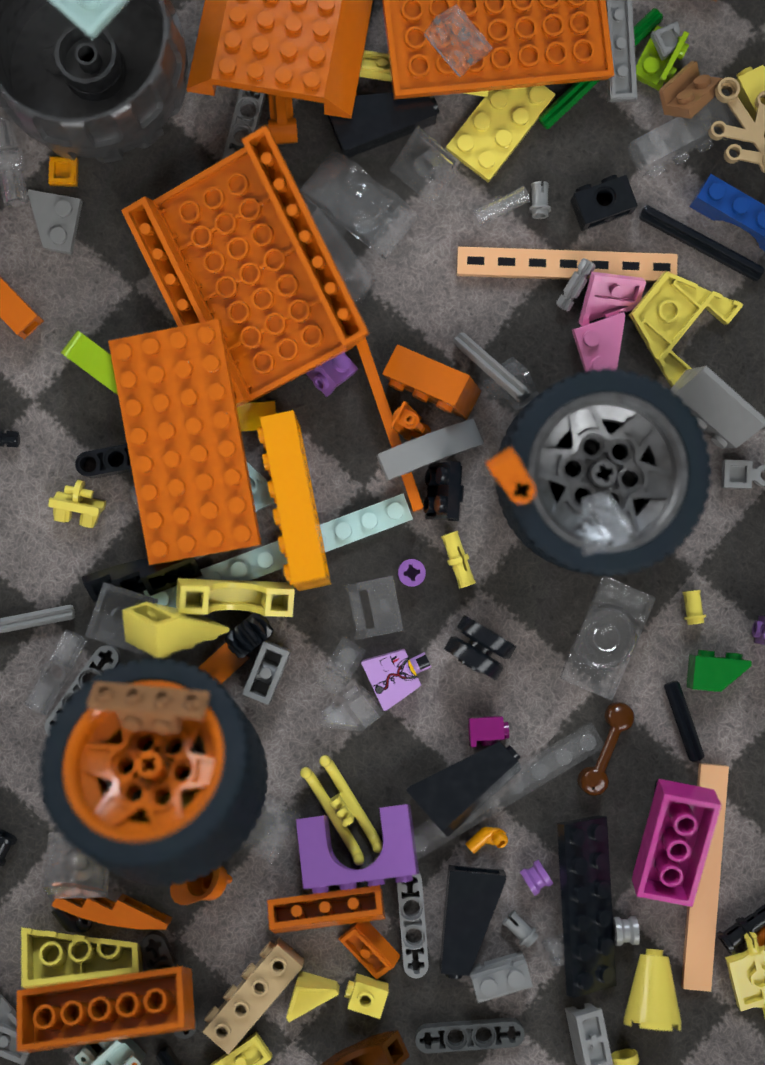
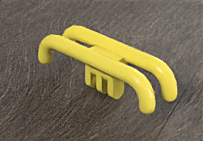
(342, 809)

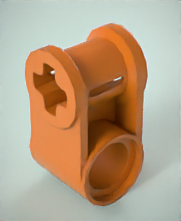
(508, 472)

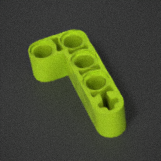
(91, 359)

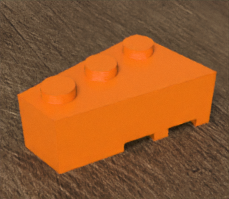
(432, 381)

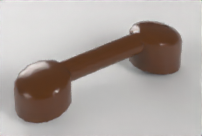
(619, 718)

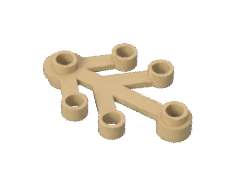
(751, 132)

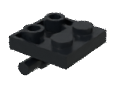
(443, 491)

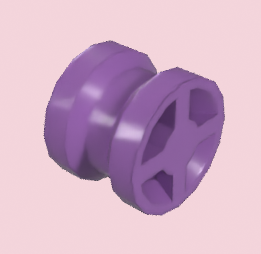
(407, 573)
(536, 877)

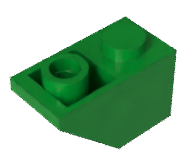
(713, 672)

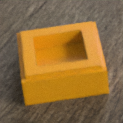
(63, 172)

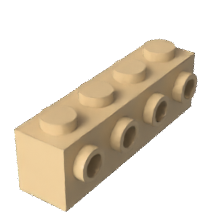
(253, 995)

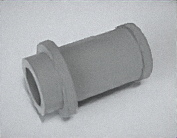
(539, 200)
(521, 930)

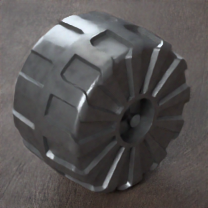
(97, 104)

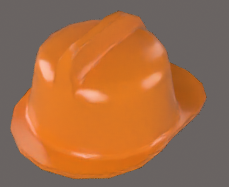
(204, 888)

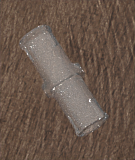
(502, 205)

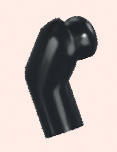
(72, 923)

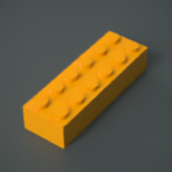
(295, 501)

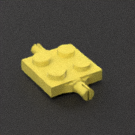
(748, 974)

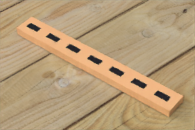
(559, 263)

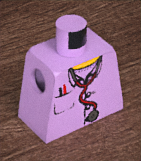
(394, 675)

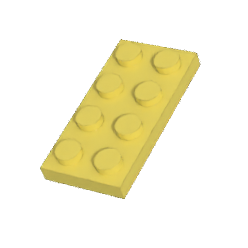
(498, 127)

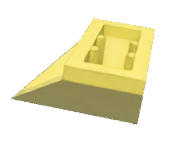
(310, 993)

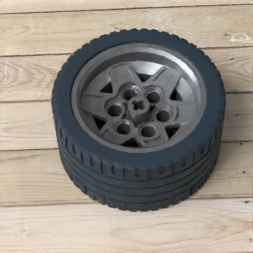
(650, 421)

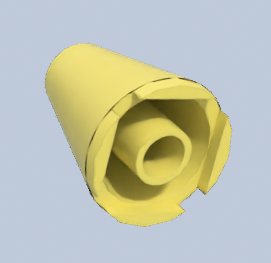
(653, 994)

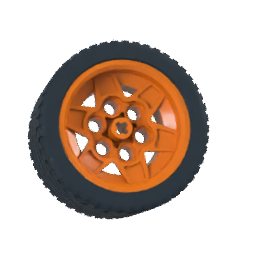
(179, 843)

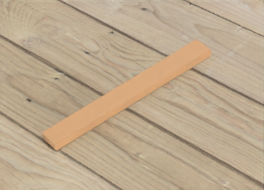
(702, 917)

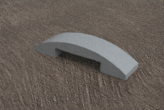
(429, 449)

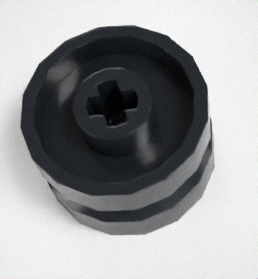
(479, 648)

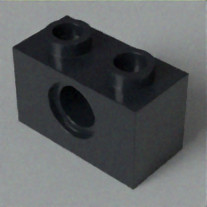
(591, 213)

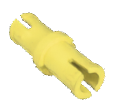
(458, 559)

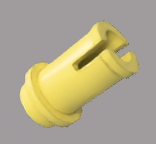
(693, 607)

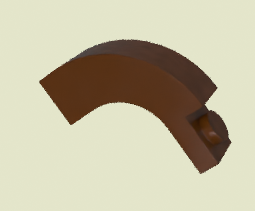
(379, 1049)

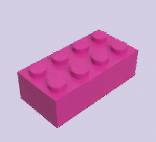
(676, 842)

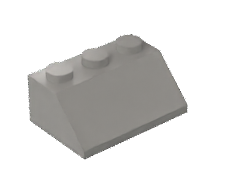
(718, 407)

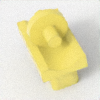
(77, 500)

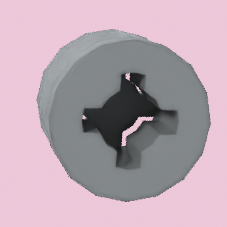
(626, 931)

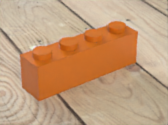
(326, 909)

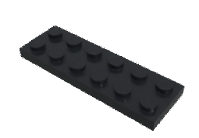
(586, 905)

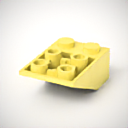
(163, 630)

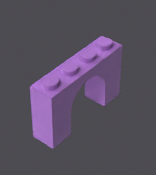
(323, 869)

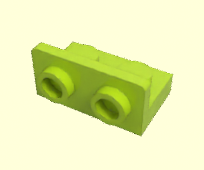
(652, 69)

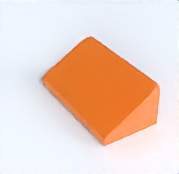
(370, 948)

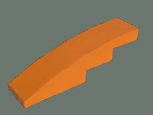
(123, 913)

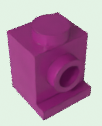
(487, 730)

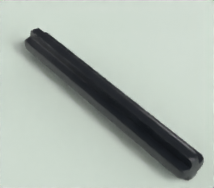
(701, 243)

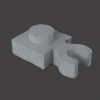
(740, 474)

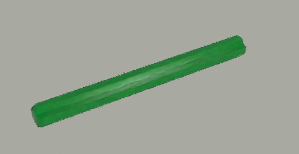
(579, 89)

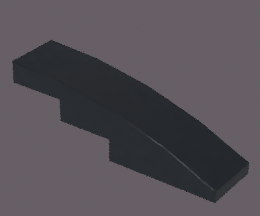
(139, 576)

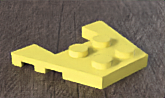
(669, 312)

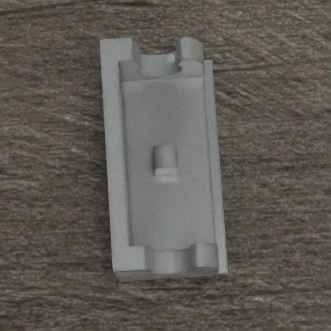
(588, 1035)

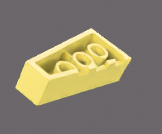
(66, 958)

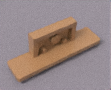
(149, 706)

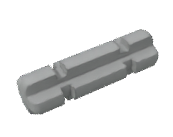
(575, 284)

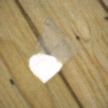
(603, 523)

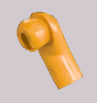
(487, 835)

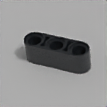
(104, 462)

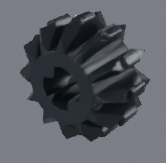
(249, 635)

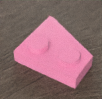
(610, 295)
(600, 342)

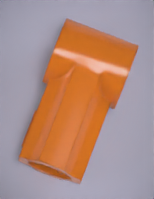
(282, 120)

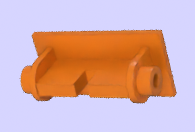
(407, 422)

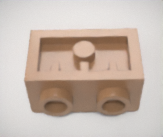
(687, 92)

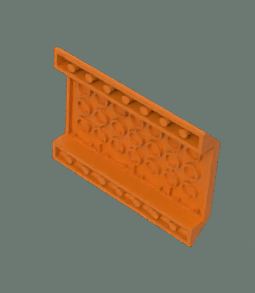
(283, 49)
(249, 254)

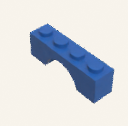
(726, 203)

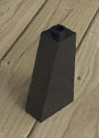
(381, 120)
(465, 786)
(469, 907)

